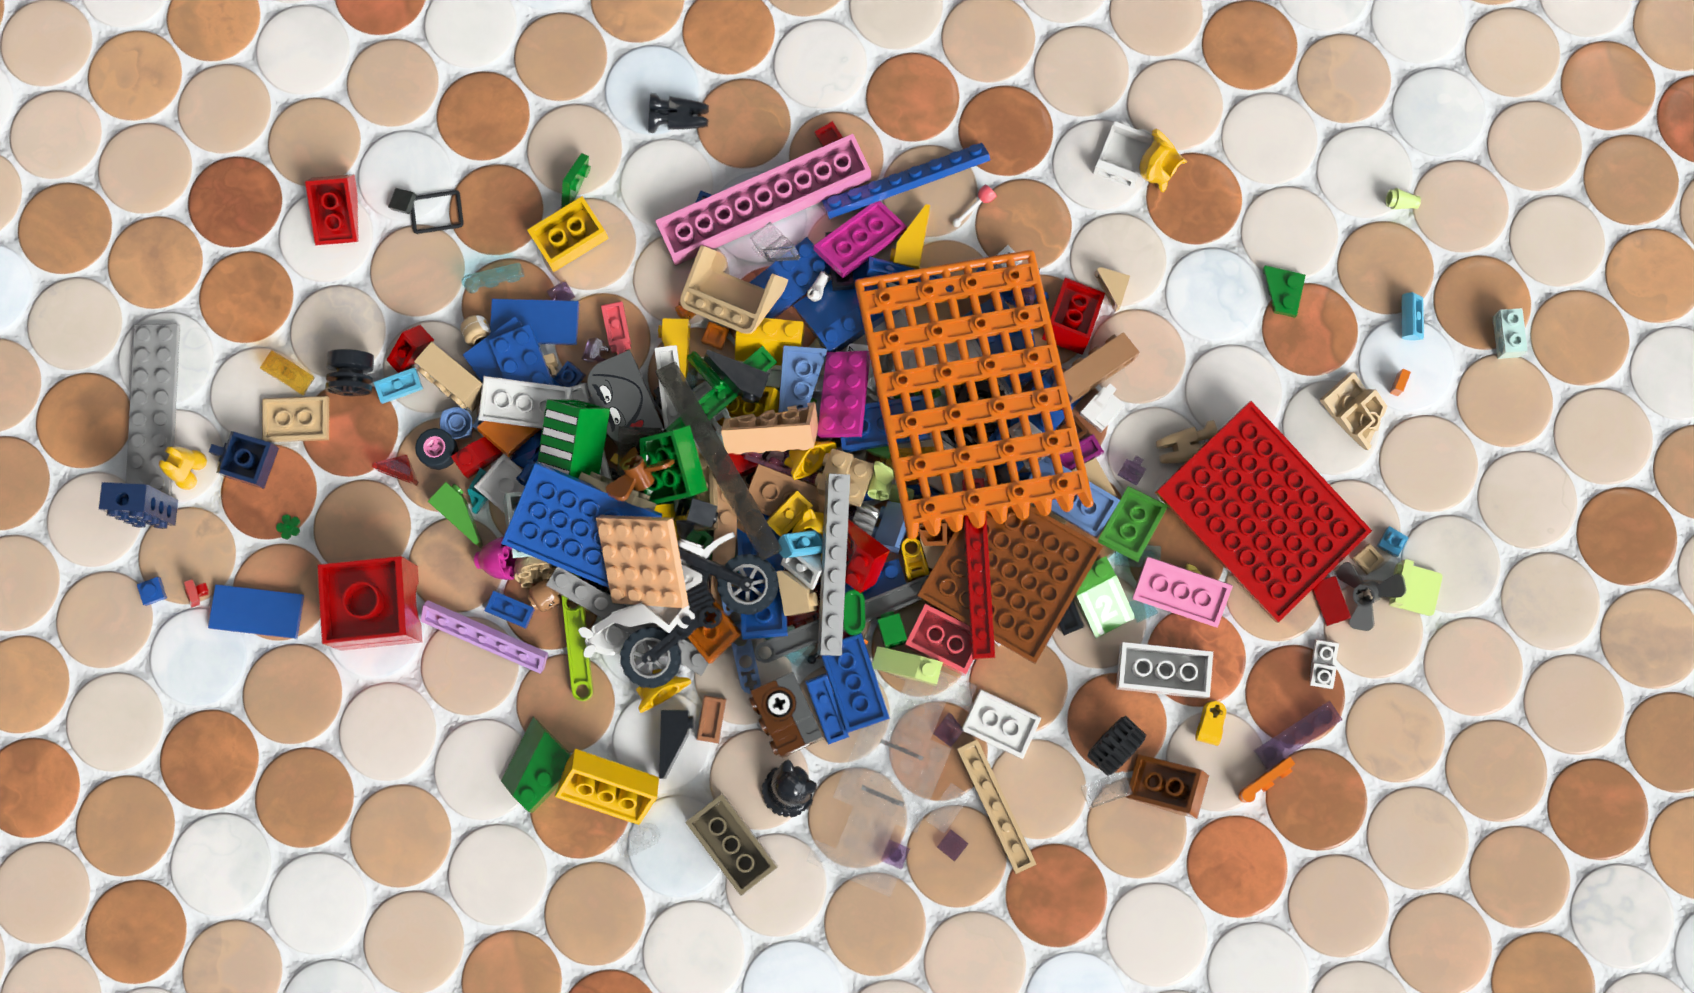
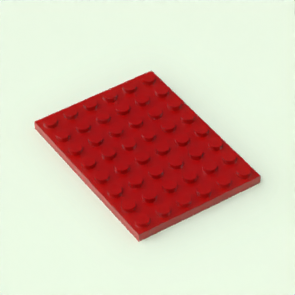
(1263, 511)

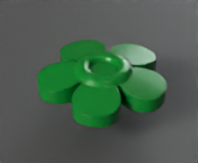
(289, 527)

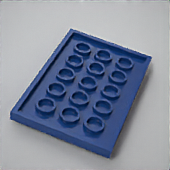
(559, 522)

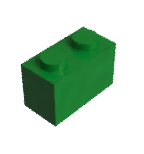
(891, 630)

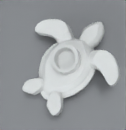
(606, 642)

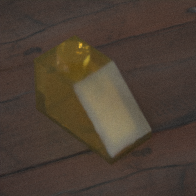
(287, 372)

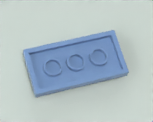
(1087, 519)

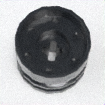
(349, 372)

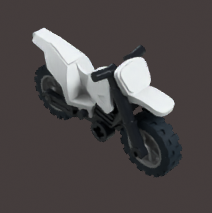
(684, 621)

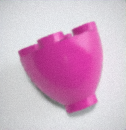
(496, 560)

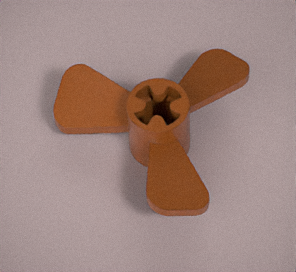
(636, 475)

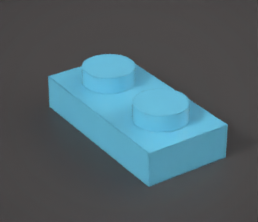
(398, 385)

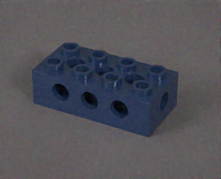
(138, 505)

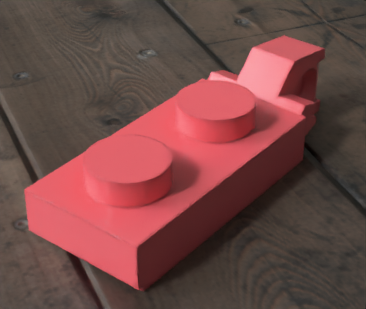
(616, 327)

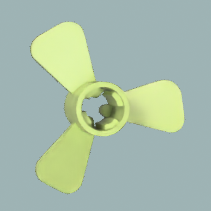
(881, 484)

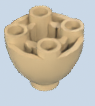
(532, 570)

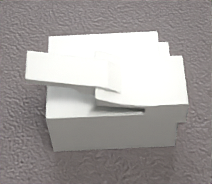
(1102, 408)

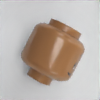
(542, 596)

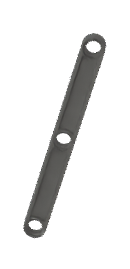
(874, 607)

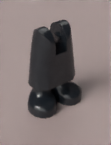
(679, 113)

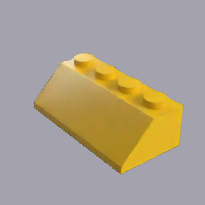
(607, 787)

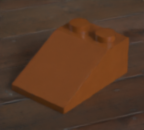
(1168, 786)

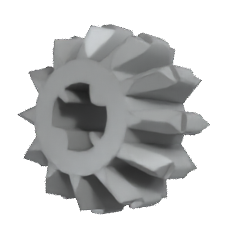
(866, 518)

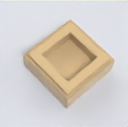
(1368, 559)

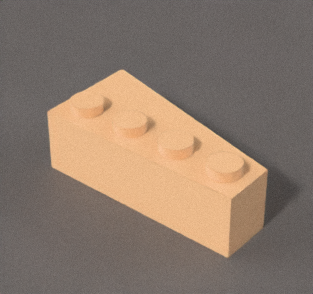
(771, 431)

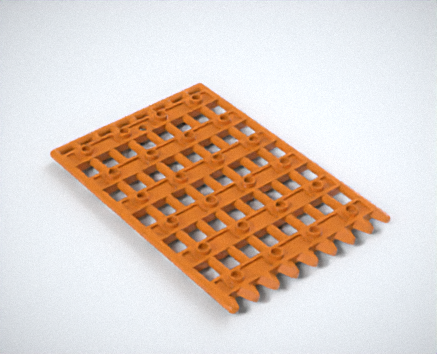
(976, 412)

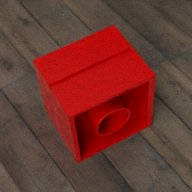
(369, 603)

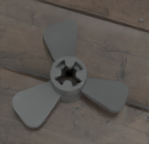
(1364, 616)

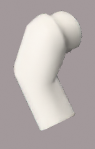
(816, 291)

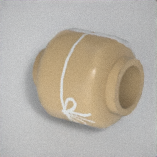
(474, 329)

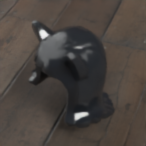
(788, 790)

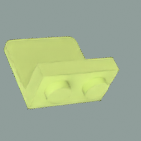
(1421, 589)

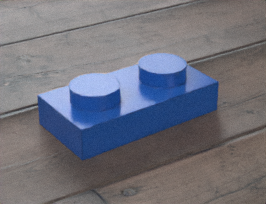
(509, 609)

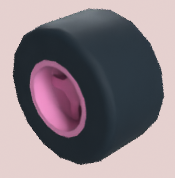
(431, 443)

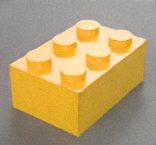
(568, 234)

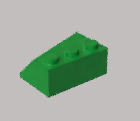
(681, 478)
(535, 767)

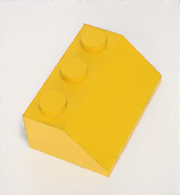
(773, 336)

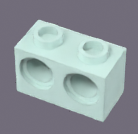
(1510, 333)

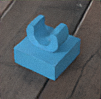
(1392, 541)

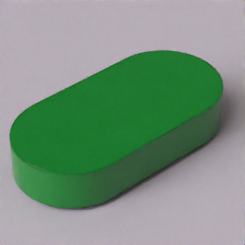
(854, 612)

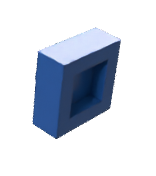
(151, 591)

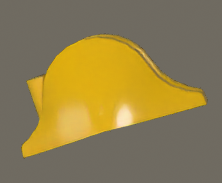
(808, 461)
(654, 696)

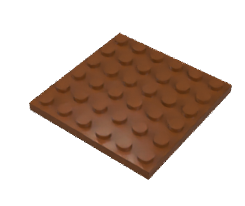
(1032, 577)

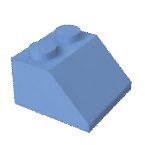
(891, 528)

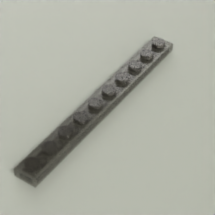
(719, 461)

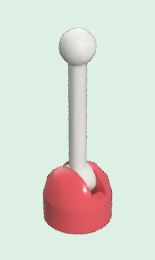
(985, 195)

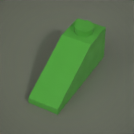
(456, 510)

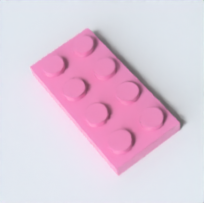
(1182, 591)

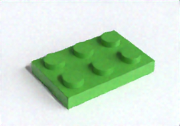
(1132, 524)

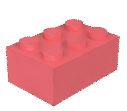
(942, 639)

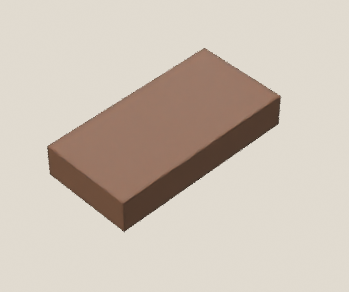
(711, 719)

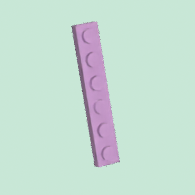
(484, 637)

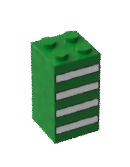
(573, 436)

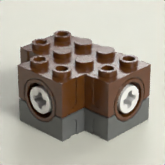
(791, 727)

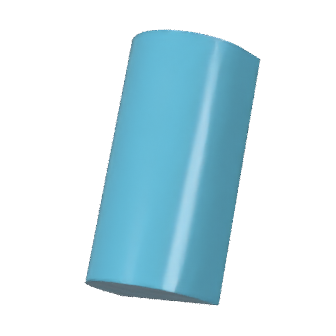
(1412, 316)
(801, 544)

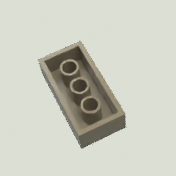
(731, 844)

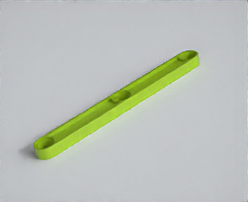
(578, 664)

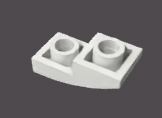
(1323, 663)

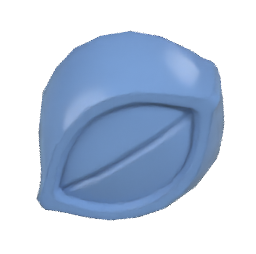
(457, 422)

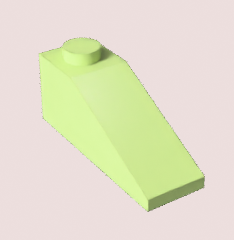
(907, 665)

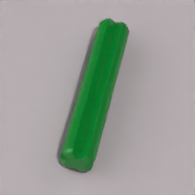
(706, 371)

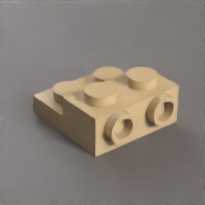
(844, 463)

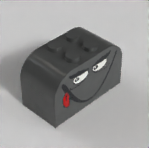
(620, 386)

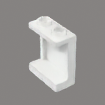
(1123, 154)

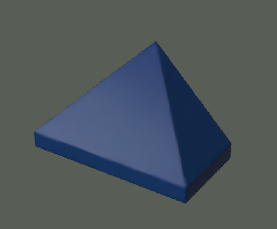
(527, 450)

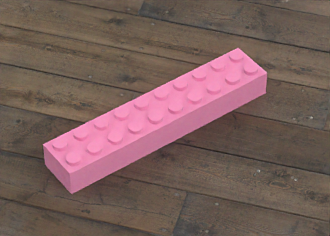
(764, 199)

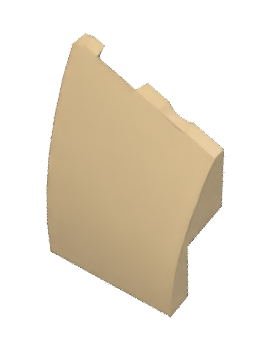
(1355, 409)

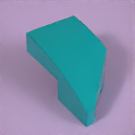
(477, 498)

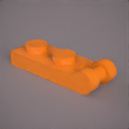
(1265, 781)

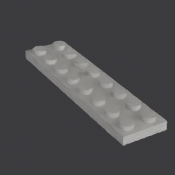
(152, 404)

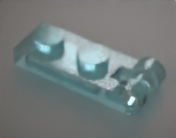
(493, 277)

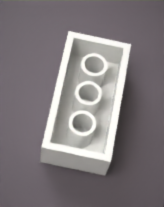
(1164, 670)

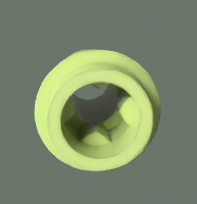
(1402, 200)

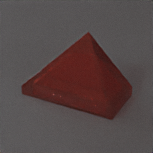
(398, 468)

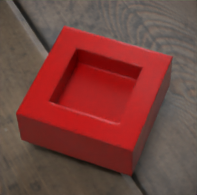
(828, 134)

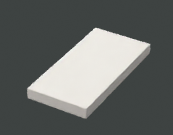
(517, 401)

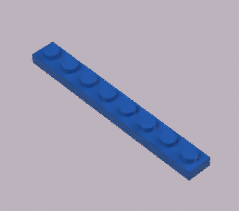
(906, 180)

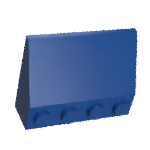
(837, 315)

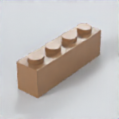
(1098, 366)

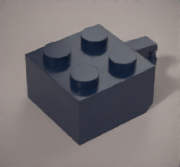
(245, 459)

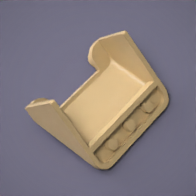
(725, 297)

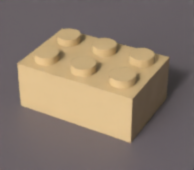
(449, 377)

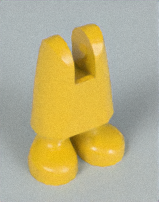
(179, 465)

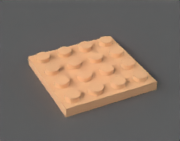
(642, 560)

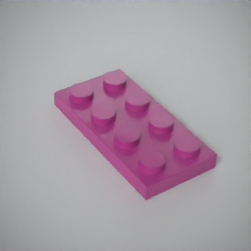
(860, 238)
(844, 394)

